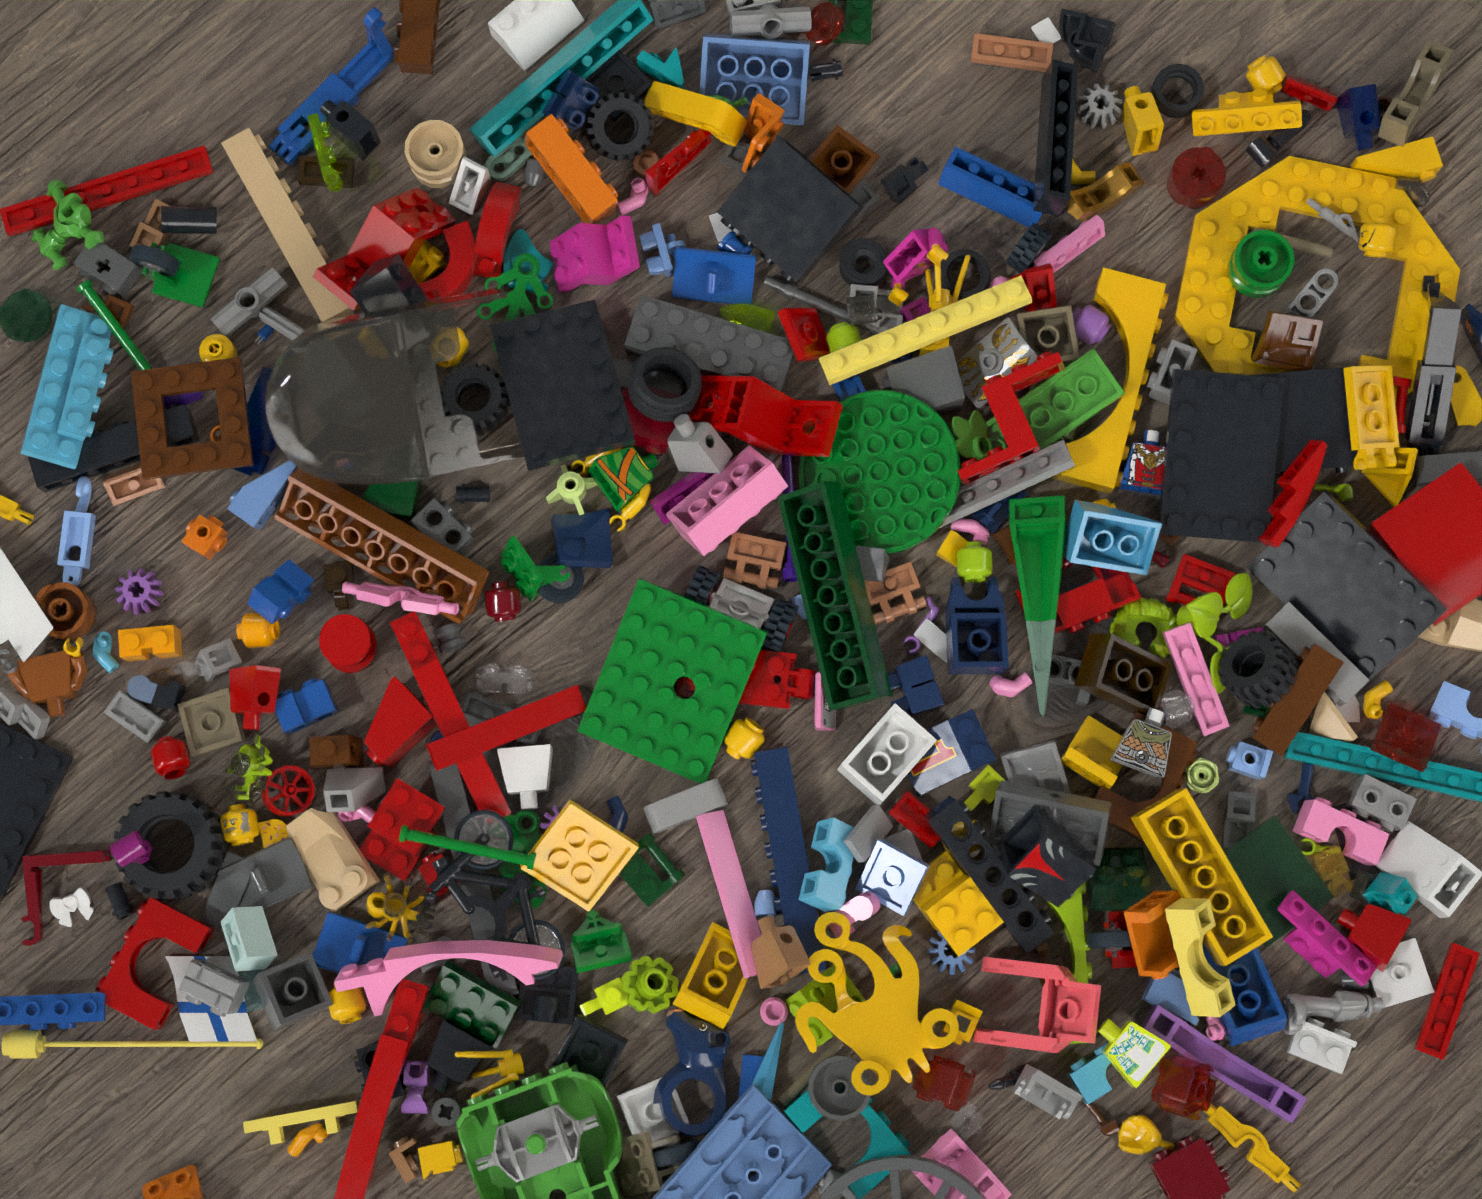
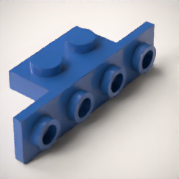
(54, 1008)

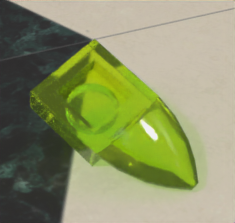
(749, 316)

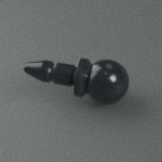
(1009, 1080)

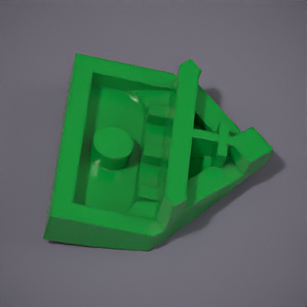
(599, 944)

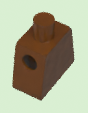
(336, 752)

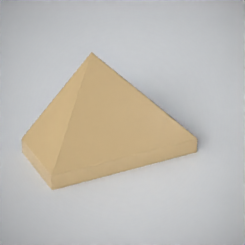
(1328, 722)

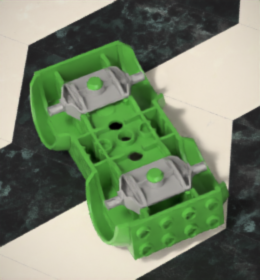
(543, 1138)

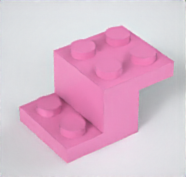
(956, 1154)

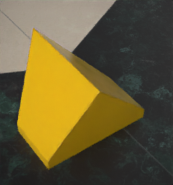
(1394, 480)

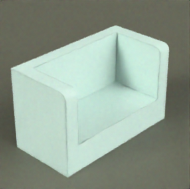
(248, 938)

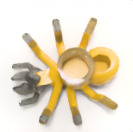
(394, 908)

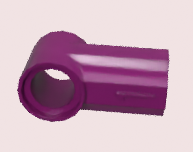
(131, 849)

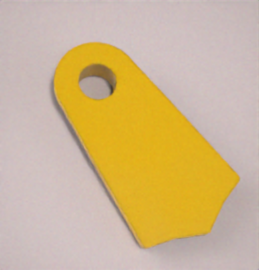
(1465, 400)

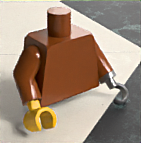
(49, 676)

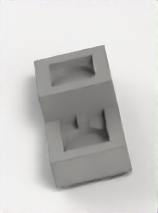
(18, 709)

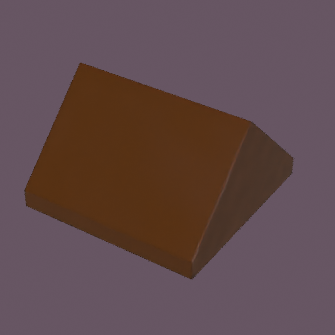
(844, 159)

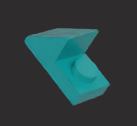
(667, 73)

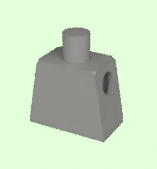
(697, 447)

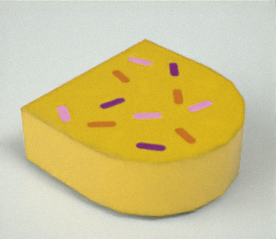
(272, 831)

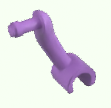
(931, 616)

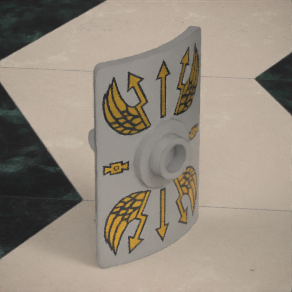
(993, 356)

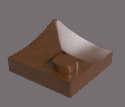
(1288, 341)

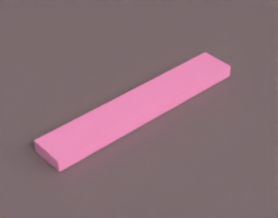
(730, 886)

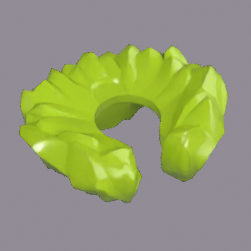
(1144, 611)

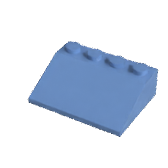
(756, 65)

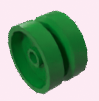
(1256, 249)

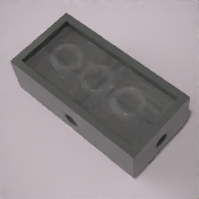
(1080, 816)

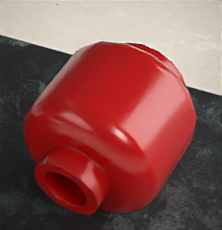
(170, 758)

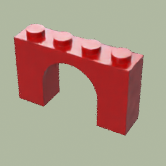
(122, 985)

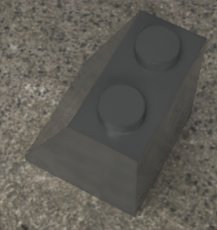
(930, 379)

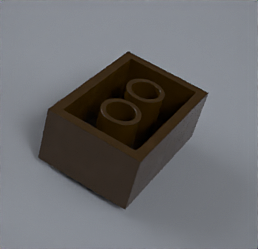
(1122, 674)

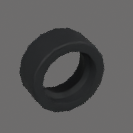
(1179, 71)
(975, 259)

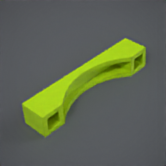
(1072, 918)

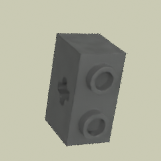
(122, 272)

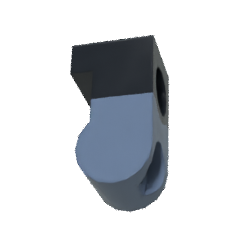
(154, 694)

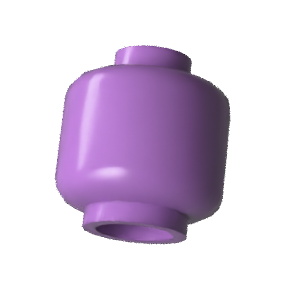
(1090, 324)

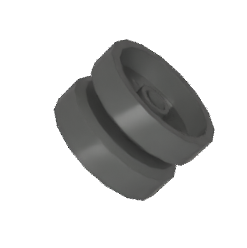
(822, 1093)

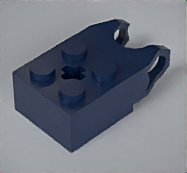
(976, 621)

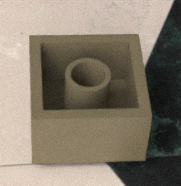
(1050, 331)

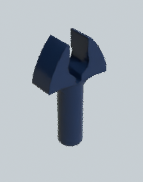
(1304, 788)

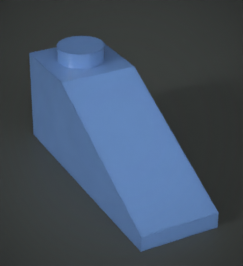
(261, 496)

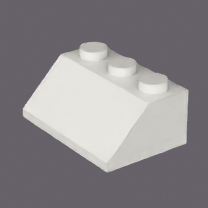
(534, 28)

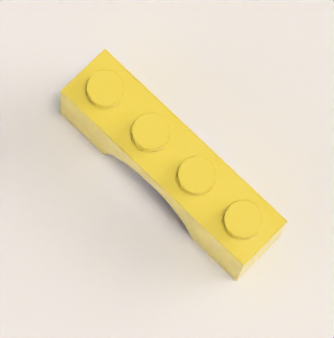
(1205, 989)

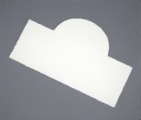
(20, 615)

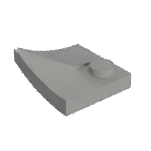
(1036, 767)

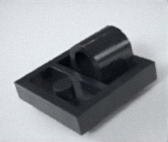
(550, 998)

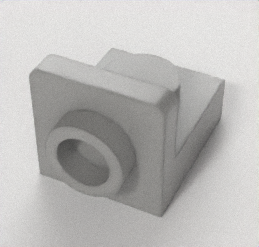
(217, 659)

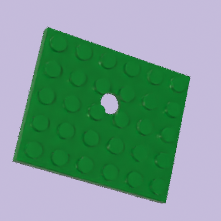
(635, 694)

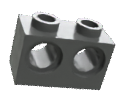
(445, 528)

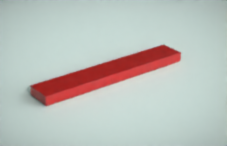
(506, 727)

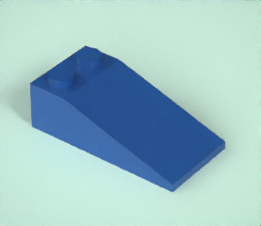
(1256, 1001)

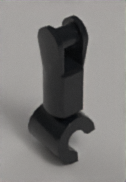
(1265, 148)

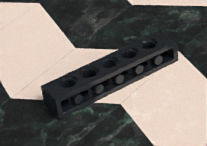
(942, 819)

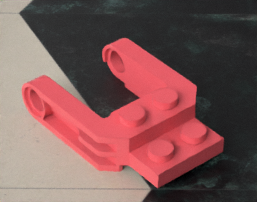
(1066, 1009)

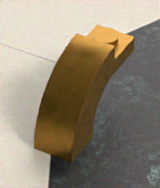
(1104, 193)

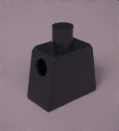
(351, 128)
(442, 1057)

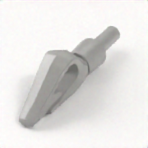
(1336, 220)

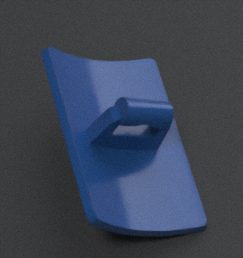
(713, 276)
(349, 942)

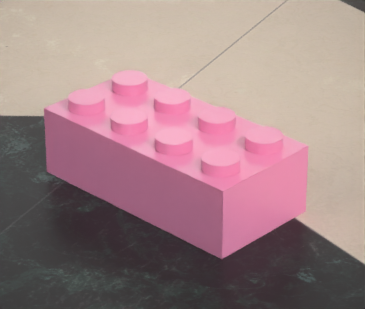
(727, 500)

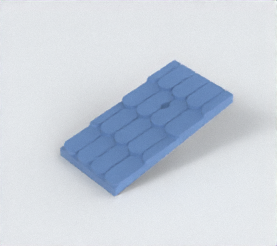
(747, 1139)

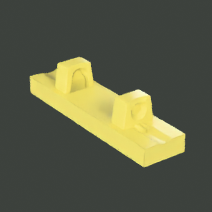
(275, 1123)

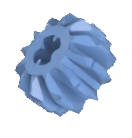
(948, 960)

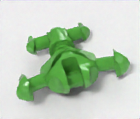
(70, 220)

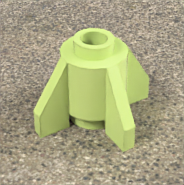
(574, 495)

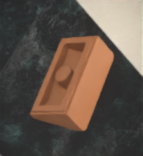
(129, 484)

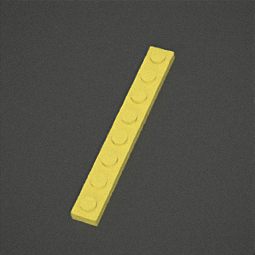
(925, 330)

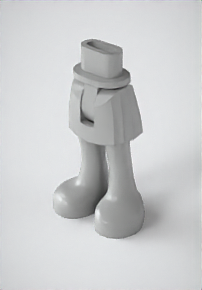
(1340, 1007)

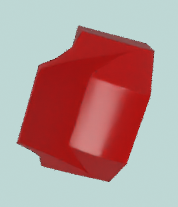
(1041, 287)

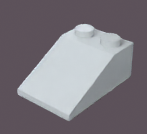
(886, 754)

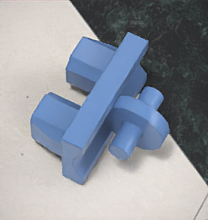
(655, 239)

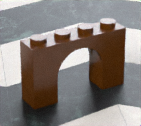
(1180, 754)

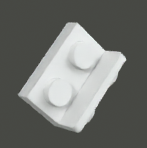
(1322, 1046)

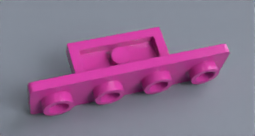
(1321, 943)

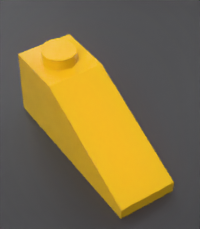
(1413, 160)

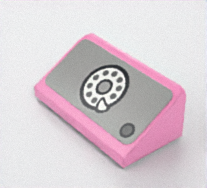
(823, 718)

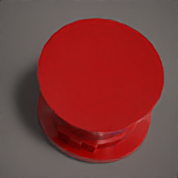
(347, 643)

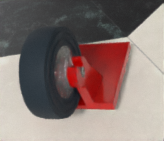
(1115, 941)

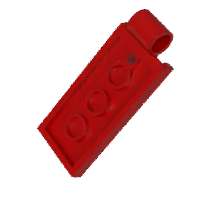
(761, 688)

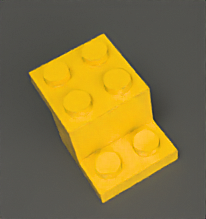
(955, 905)

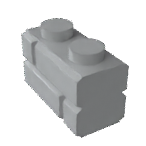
(214, 987)

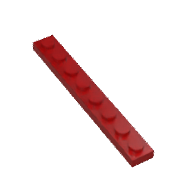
(111, 189)

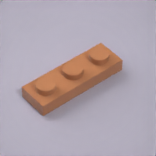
(1011, 52)

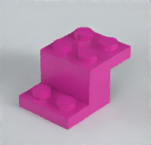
(594, 254)

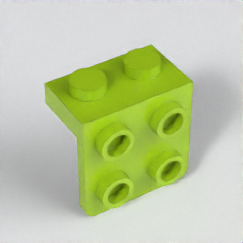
(825, 995)

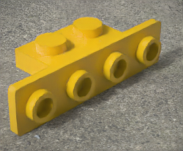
(1246, 113)

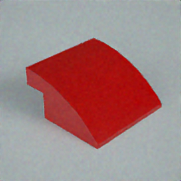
(1440, 537)

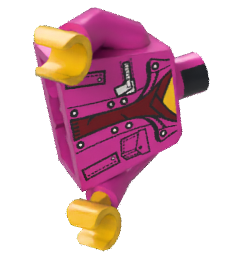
(912, 257)

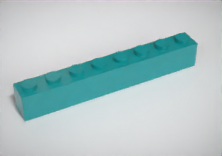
(580, 55)

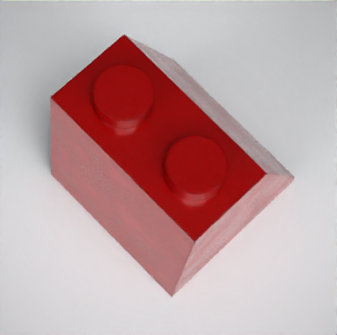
(397, 725)

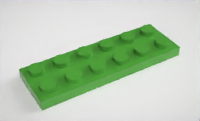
(1064, 401)

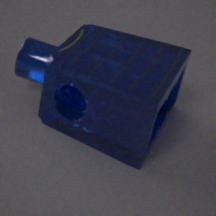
(1359, 115)

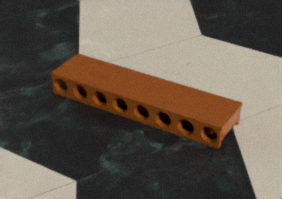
(382, 539)

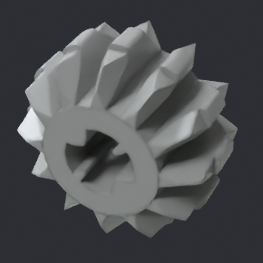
(1089, 109)

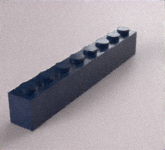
(785, 844)

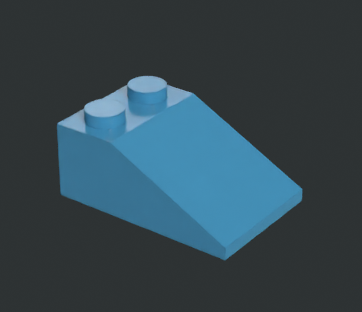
(1110, 538)

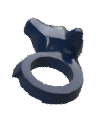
(701, 1058)

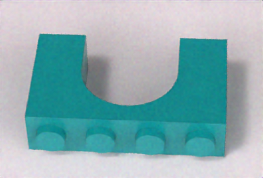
(881, 1143)

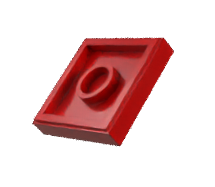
(804, 333)

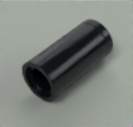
(188, 220)

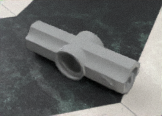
(785, 21)
(263, 292)

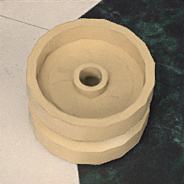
(435, 153)

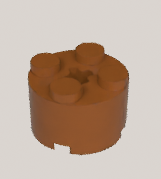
(79, 607)

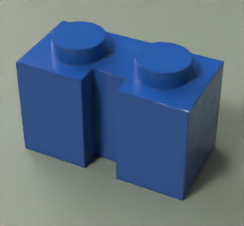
(279, 594)
(306, 706)

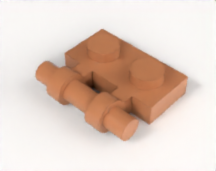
(758, 552)
(896, 582)

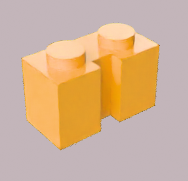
(160, 640)

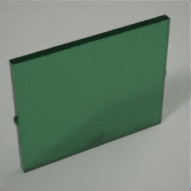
(1271, 868)

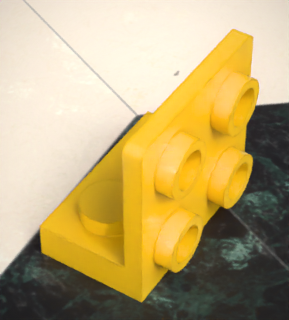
(1091, 753)

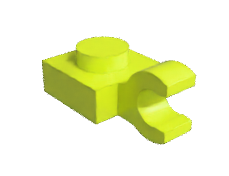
(984, 787)
(608, 997)

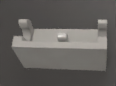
(1046, 1092)

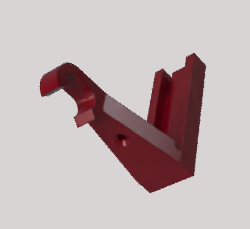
(33, 882)

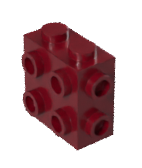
(647, 432)
(1190, 1171)

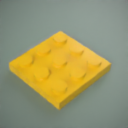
(580, 855)

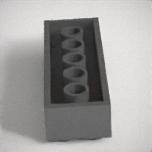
(712, 342)

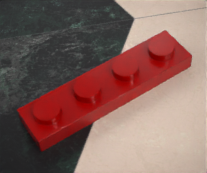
(1446, 1001)

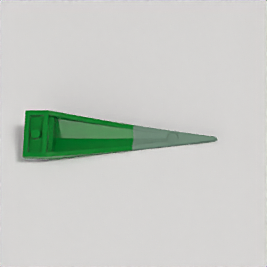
(1039, 545)

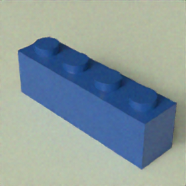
(990, 186)

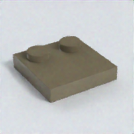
(210, 723)

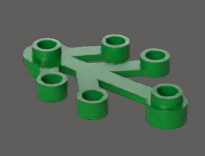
(517, 297)

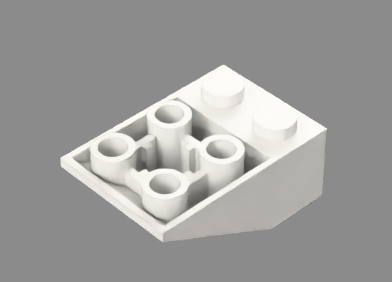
(1431, 868)

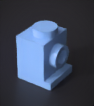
(1257, 769)

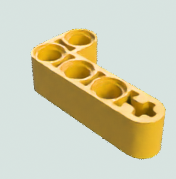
(696, 111)

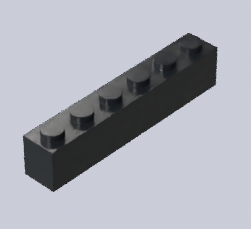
(1055, 138)
(112, 450)

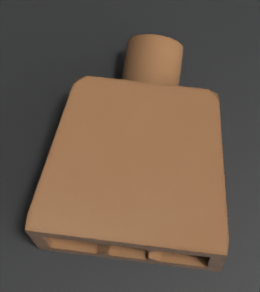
(777, 954)

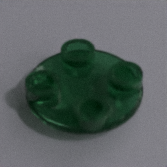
(25, 316)

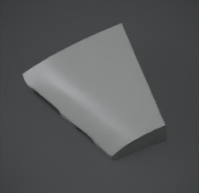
(887, 312)

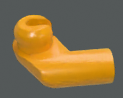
(304, 1136)

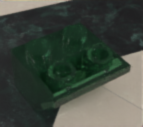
(1119, 880)

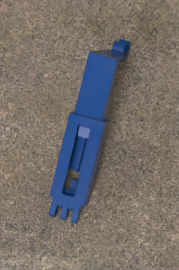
(337, 88)

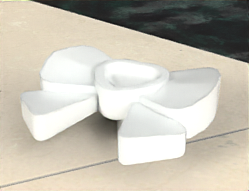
(63, 906)

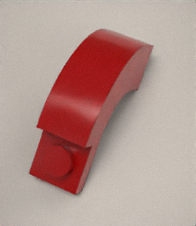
(494, 227)
(461, 264)

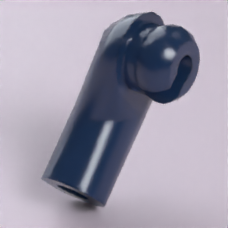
(619, 816)

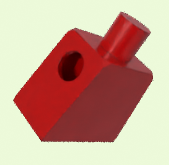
(253, 693)
(1375, 932)

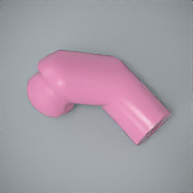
(972, 526)

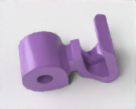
(416, 1078)

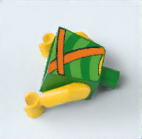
(622, 478)

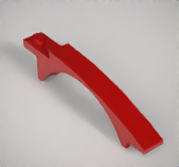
(446, 710)
(381, 1082)

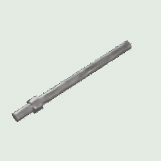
(791, 291)

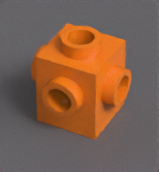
(205, 536)

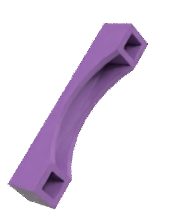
(1227, 1067)

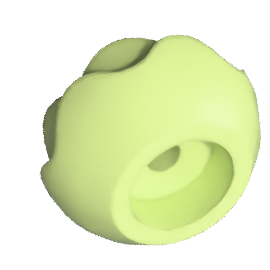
(1210, 773)

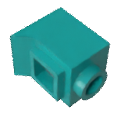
(1391, 893)

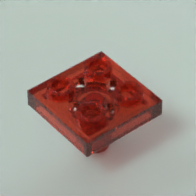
(1405, 731)

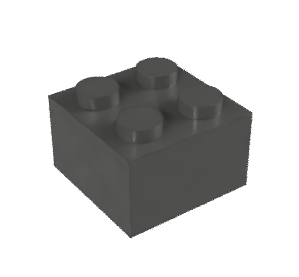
(292, 991)

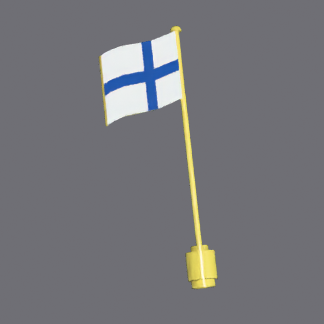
(200, 1024)

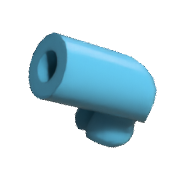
(102, 651)

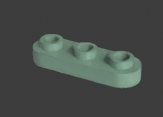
(508, 158)

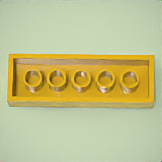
(1201, 870)

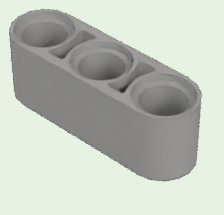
(1314, 292)
(685, 806)

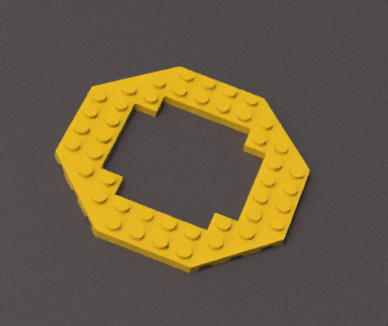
(1208, 294)

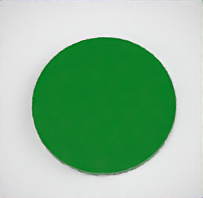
(892, 467)

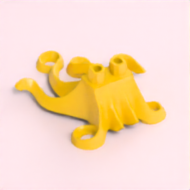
(887, 1025)

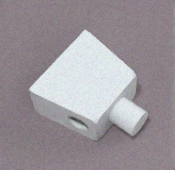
(526, 771)

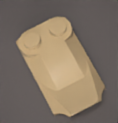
(331, 858)

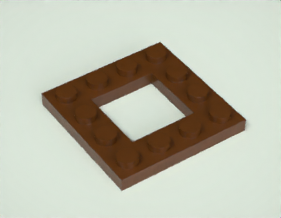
(149, 391)

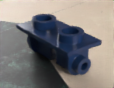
(995, 514)

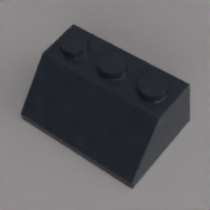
(387, 286)

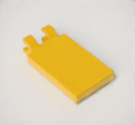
(1372, 415)

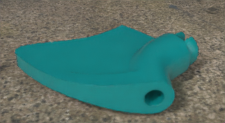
(519, 245)

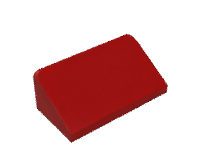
(1309, 93)

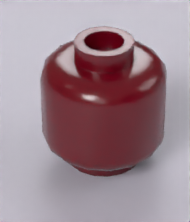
(502, 601)

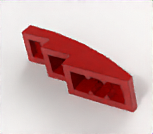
(1297, 486)

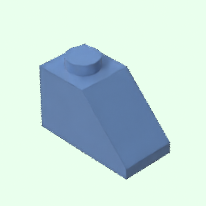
(1170, 995)

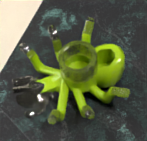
(249, 765)

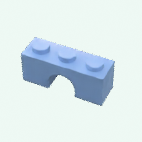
(1452, 710)

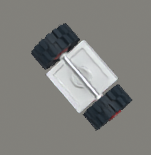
(744, 605)

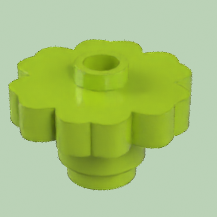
(636, 985)

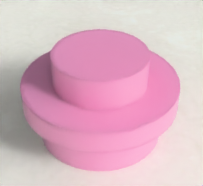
(773, 1011)

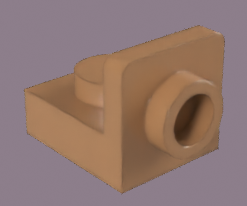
(405, 1164)

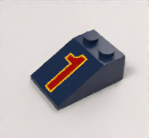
(957, 752)

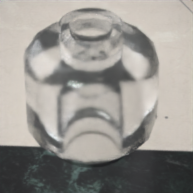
(1177, 708)

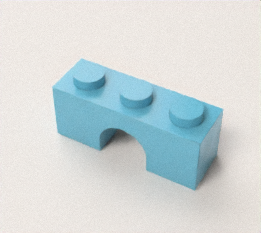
(827, 888)
(1090, 1076)

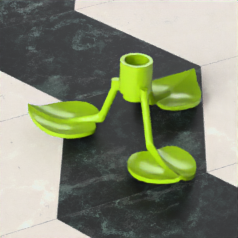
(1205, 612)

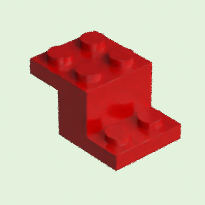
(400, 807)

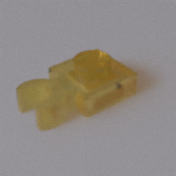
(1330, 866)

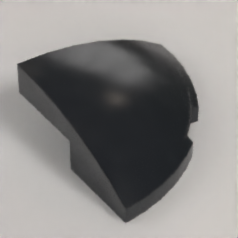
(1085, 37)

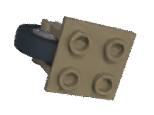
(639, 1163)

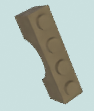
(1408, 107)

